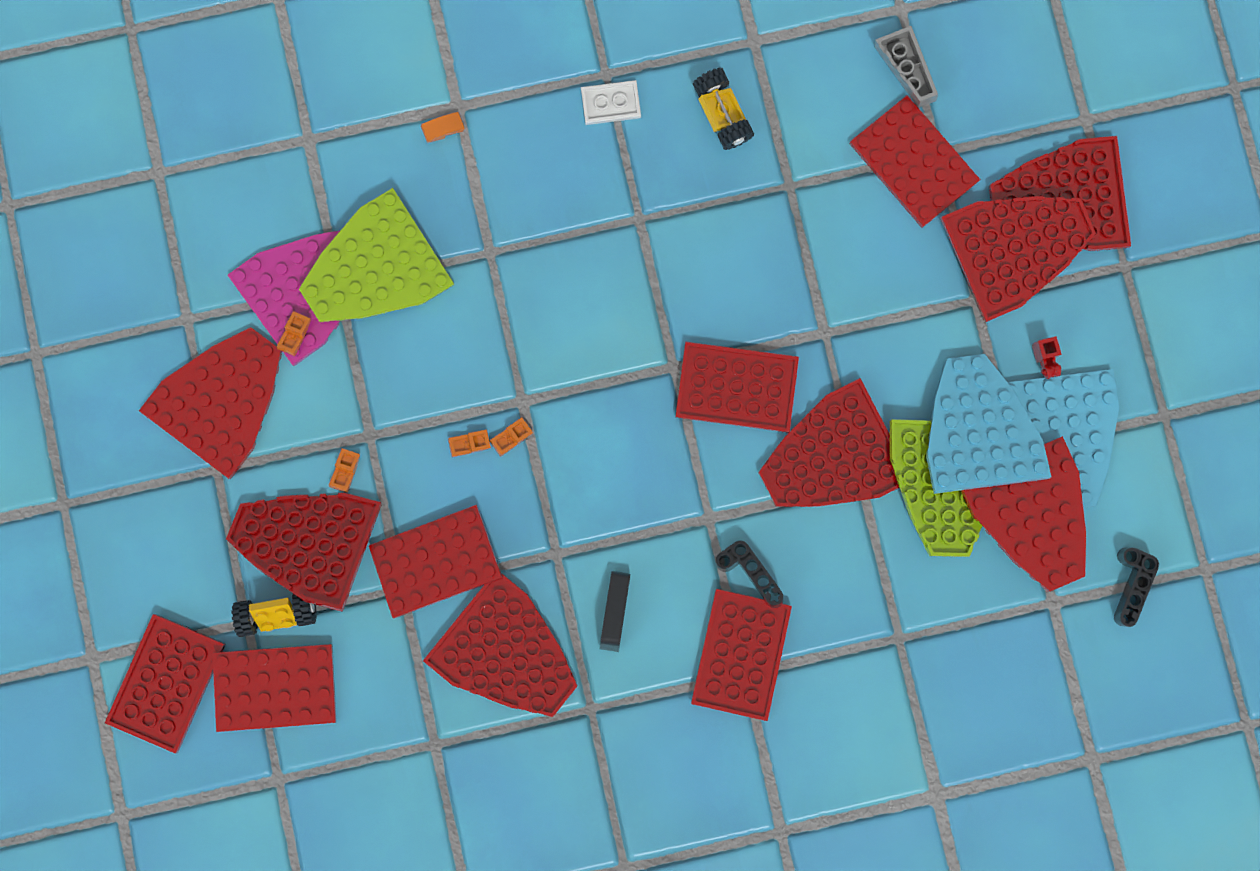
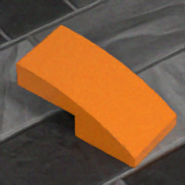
(442, 126)
(294, 333)
(511, 437)
(469, 443)
(345, 470)

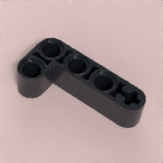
(754, 576)
(1132, 587)
(615, 611)

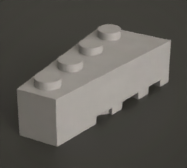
(907, 63)

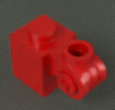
(1046, 353)

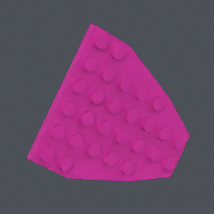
(272, 286)

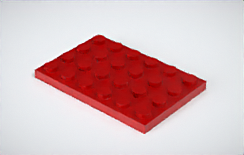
(914, 161)
(737, 387)
(435, 561)
(741, 655)
(164, 683)
(274, 687)

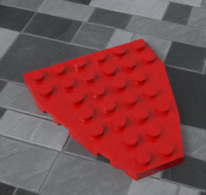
(1080, 170)
(1016, 246)
(219, 399)
(833, 454)
(1038, 520)
(307, 542)
(504, 652)

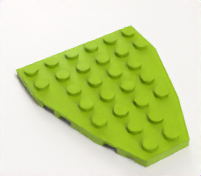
(374, 265)
(939, 518)

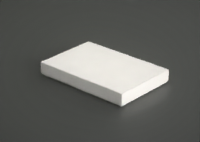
(611, 102)

